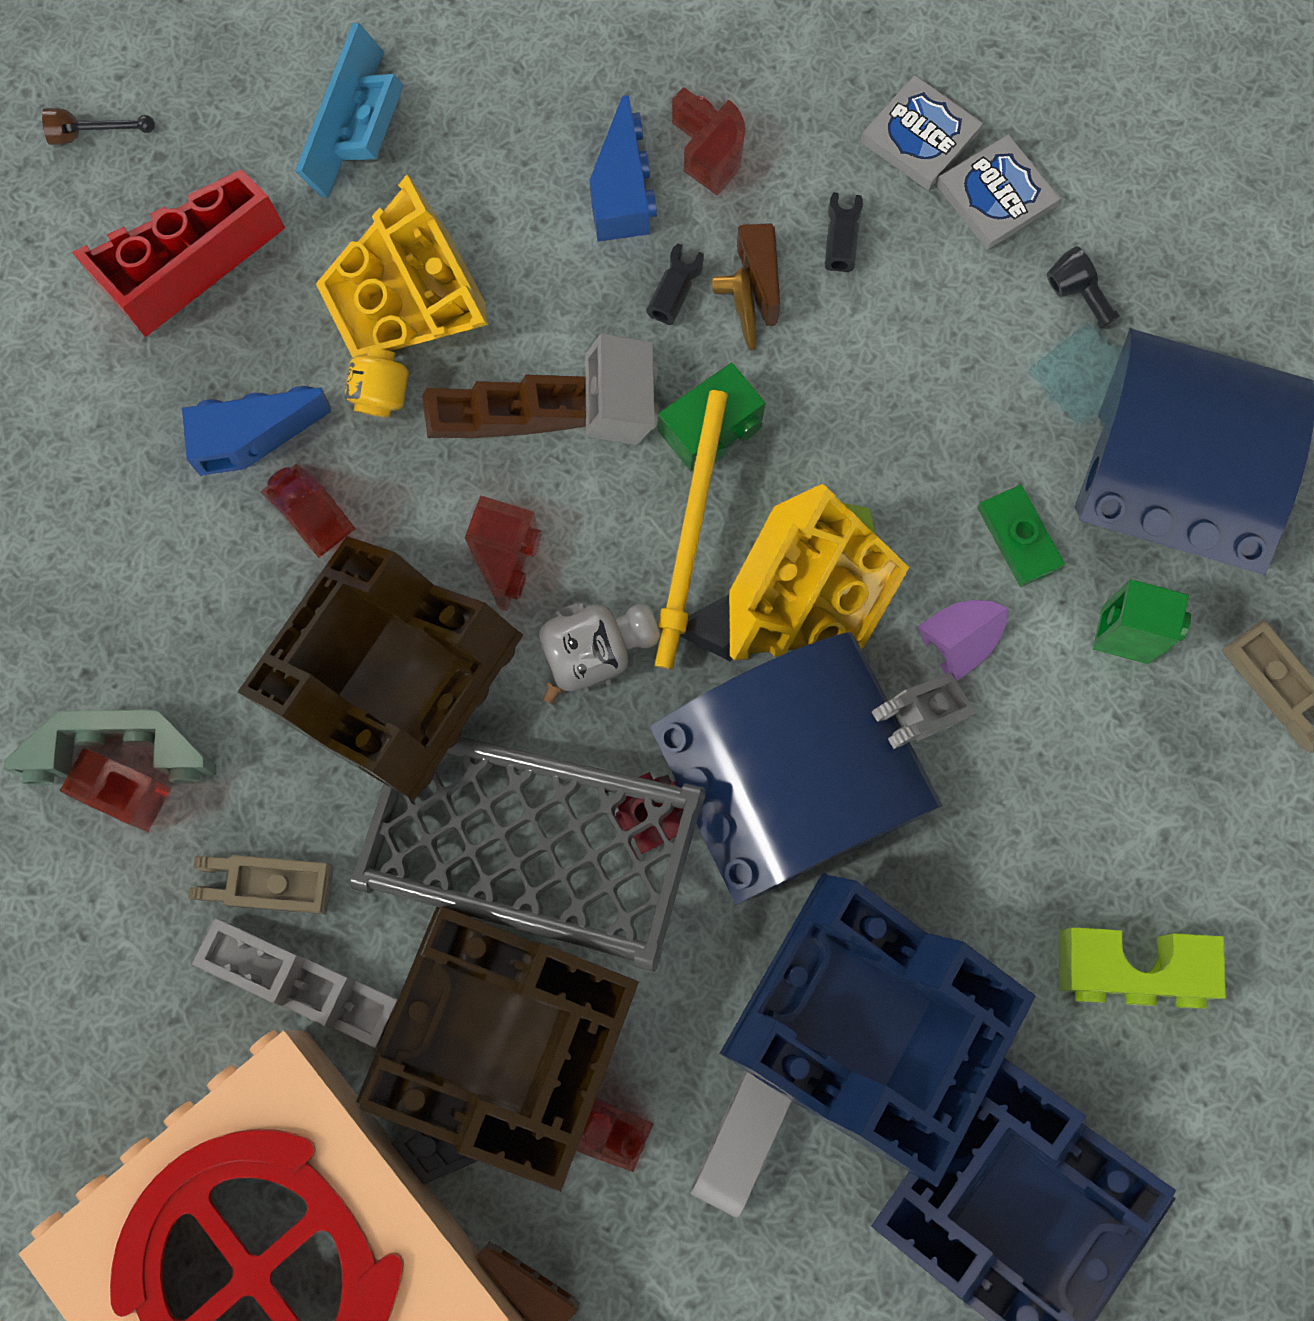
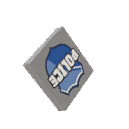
(921, 132)
(997, 192)

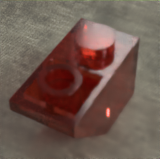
(307, 509)
(499, 543)
(115, 789)
(614, 1135)

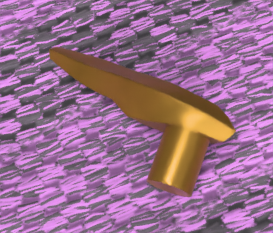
(743, 298)

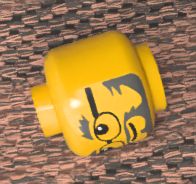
(376, 383)

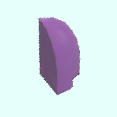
(965, 634)

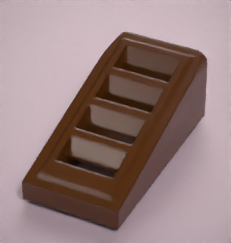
(759, 258)
(528, 1290)

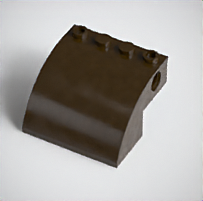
(382, 665)
(498, 1046)

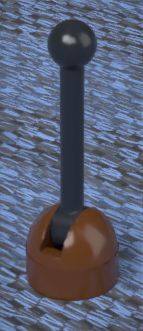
(62, 127)

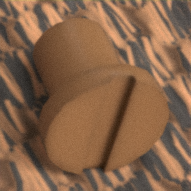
(551, 693)

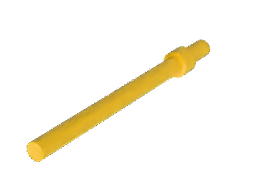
(674, 618)

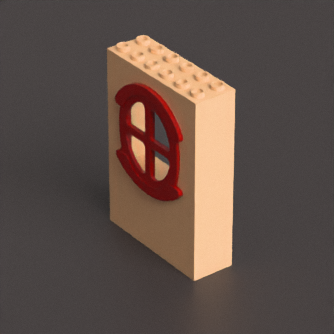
(288, 1123)

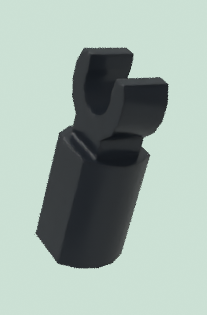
(842, 235)
(674, 287)

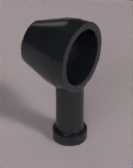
(1075, 275)

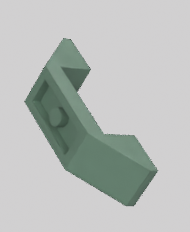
(50, 749)

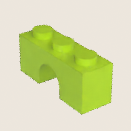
(1185, 968)

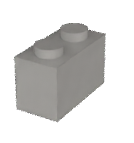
(620, 389)

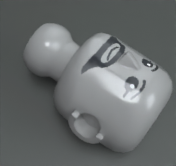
(591, 645)

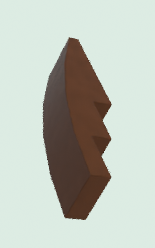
(506, 408)

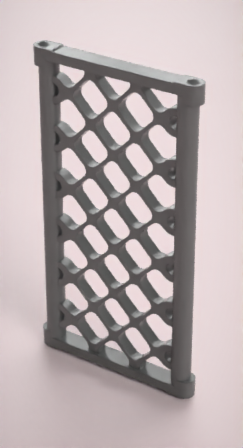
(644, 954)

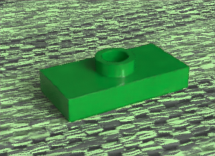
(1020, 535)

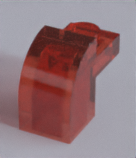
(717, 140)

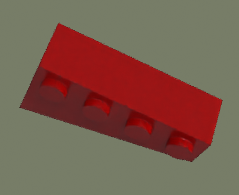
(182, 250)

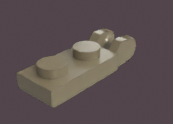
(1276, 679)
(267, 883)

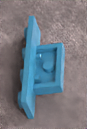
(351, 113)

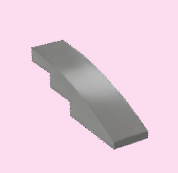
(295, 982)

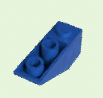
(617, 183)
(244, 430)

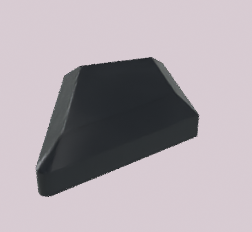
(711, 628)
(429, 1156)

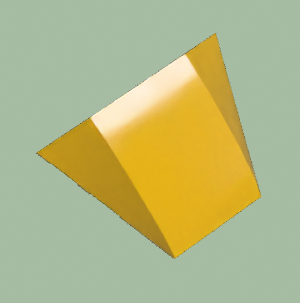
(401, 280)
(811, 578)

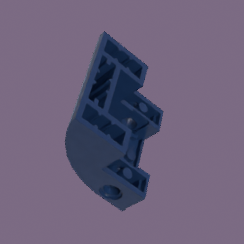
(1199, 451)
(794, 765)
(879, 1026)
(1030, 1211)

